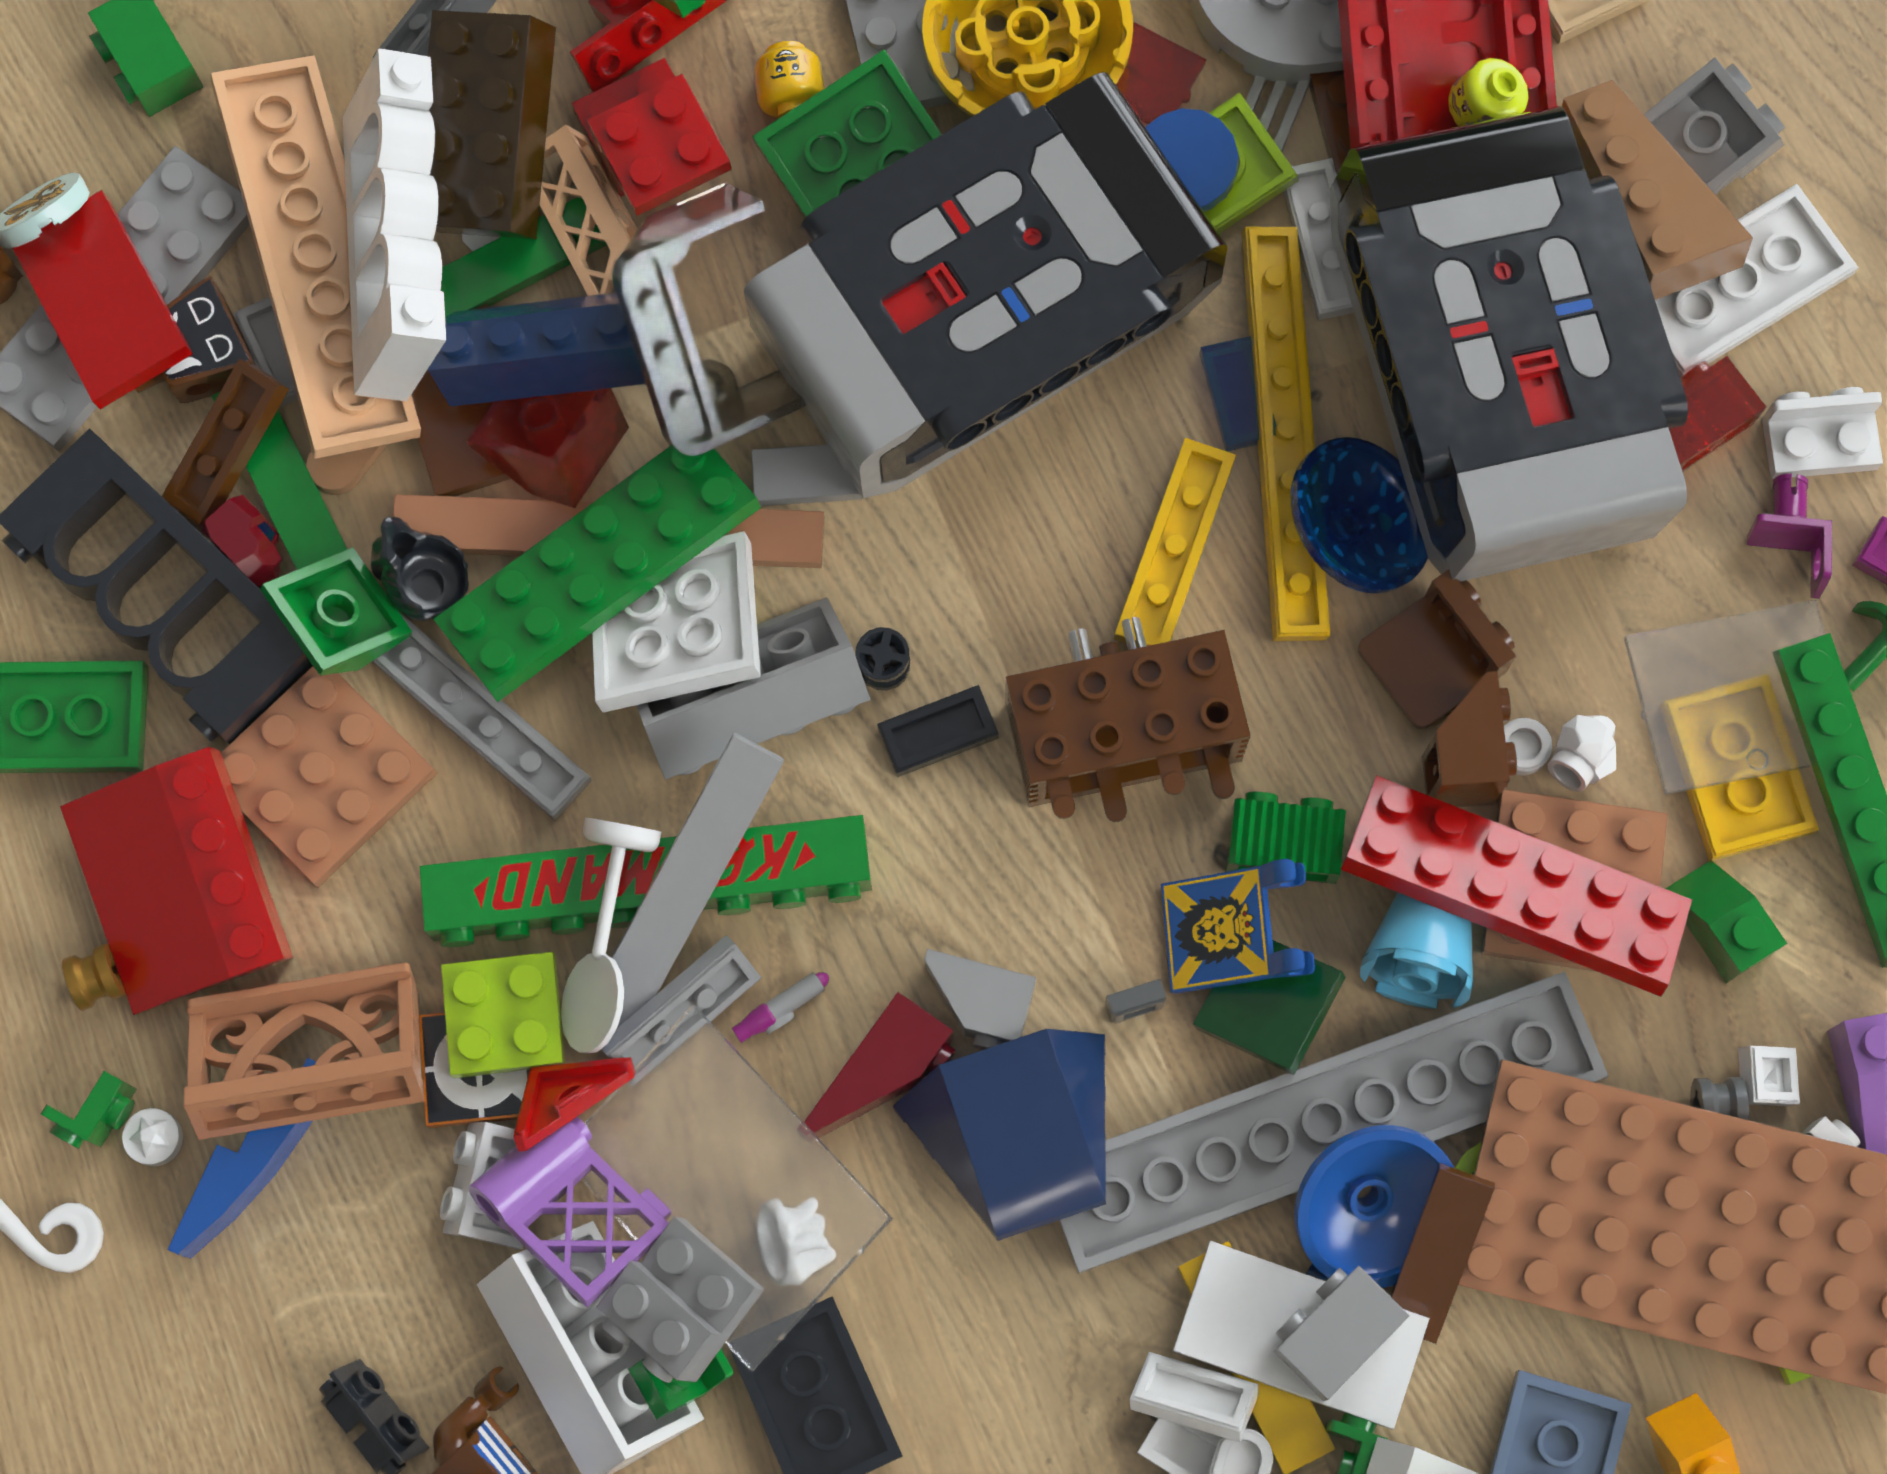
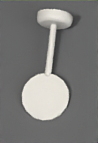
(595, 986)

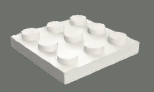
(683, 632)

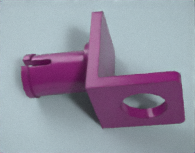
(1794, 531)

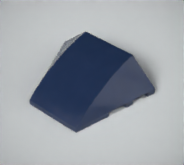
(1018, 1127)

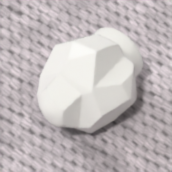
(1584, 752)

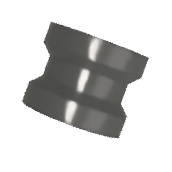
(1724, 1098)

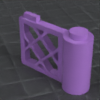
(531, 1183)

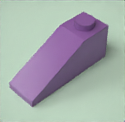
(1861, 1064)

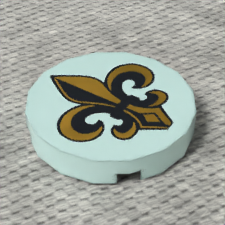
(46, 204)

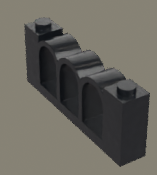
(71, 499)

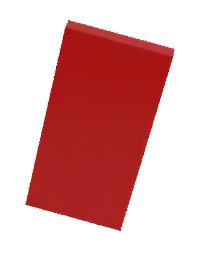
(102, 301)

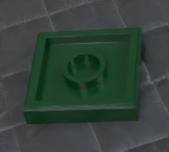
(1272, 1016)

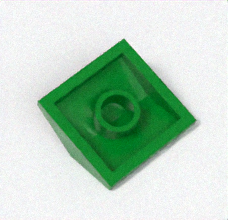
(337, 613)

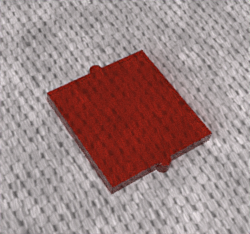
(1158, 74)

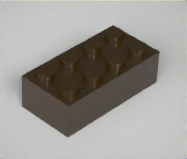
(489, 120)

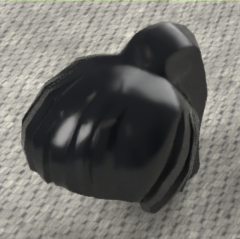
(418, 569)

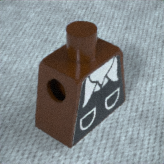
(213, 339)

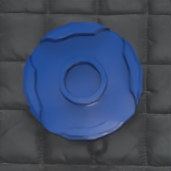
(1199, 151)

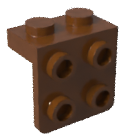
(1437, 650)

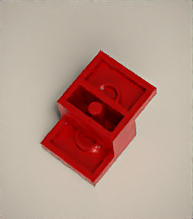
(651, 136)

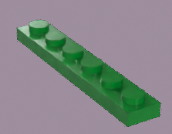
(1842, 770)

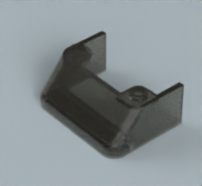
(692, 398)

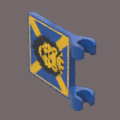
(1223, 931)

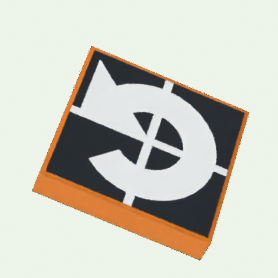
(465, 1098)

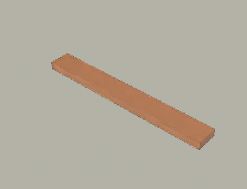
(516, 525)

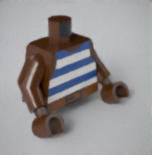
(476, 1444)

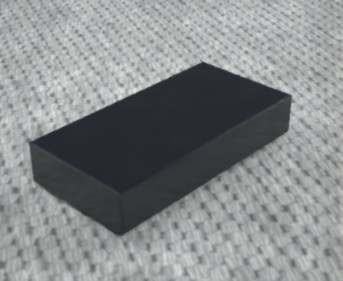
(938, 731)

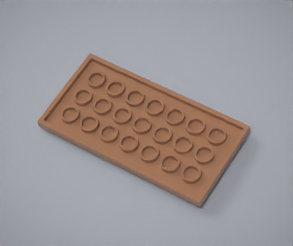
(1685, 1225)

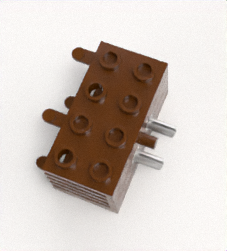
(1127, 720)

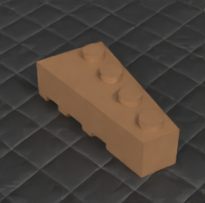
(1674, 215)

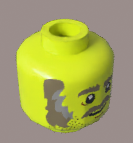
(1488, 92)

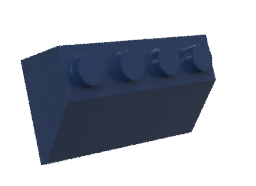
(535, 350)

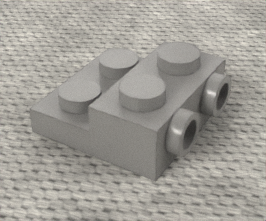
(1717, 125)
(679, 1302)

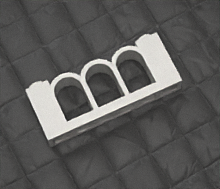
(392, 227)

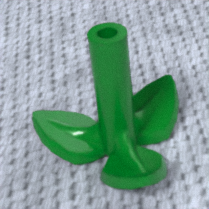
(1875, 652)

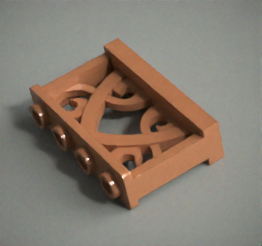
(265, 1015)

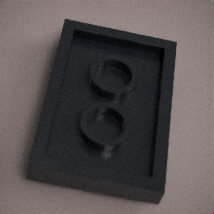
(820, 1400)

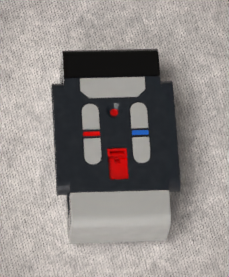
(982, 279)
(1510, 342)

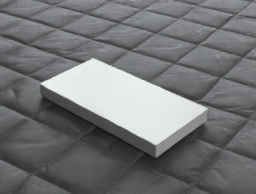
(1786, 267)
(1247, 1300)

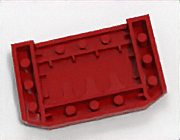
(1411, 52)

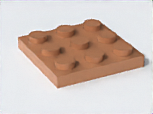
(322, 773)
(1605, 833)

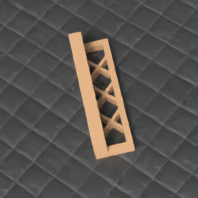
(602, 204)

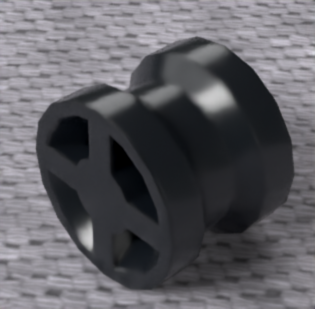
(884, 647)

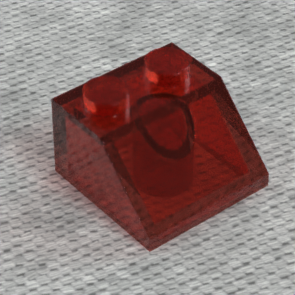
(552, 441)

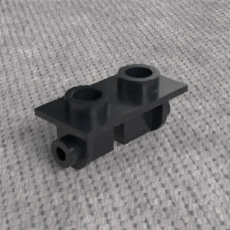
(358, 1396)

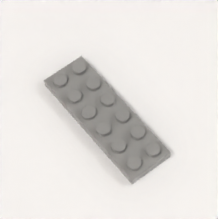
(181, 228)

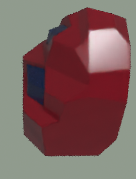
(245, 539)

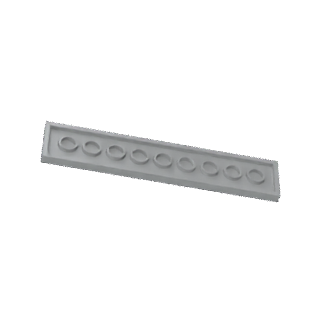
(1266, 1137)

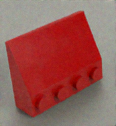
(176, 880)

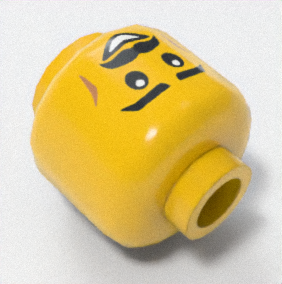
(786, 77)

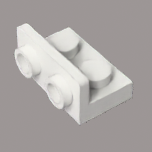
(1823, 433)
(474, 1154)

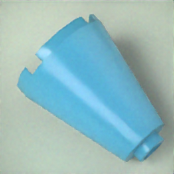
(1420, 955)

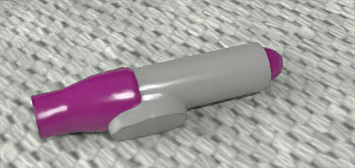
(780, 1009)

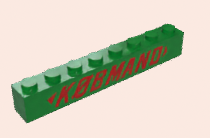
(567, 885)

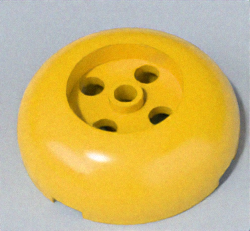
(1089, 32)

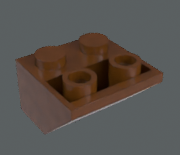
(1468, 753)

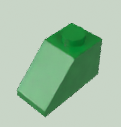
(1727, 921)

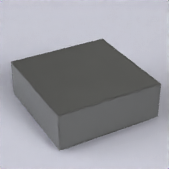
(1135, 1001)

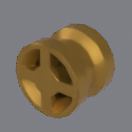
(92, 977)

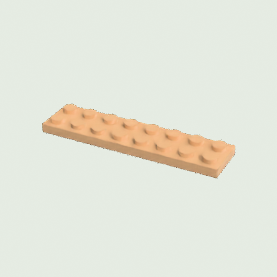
(297, 213)

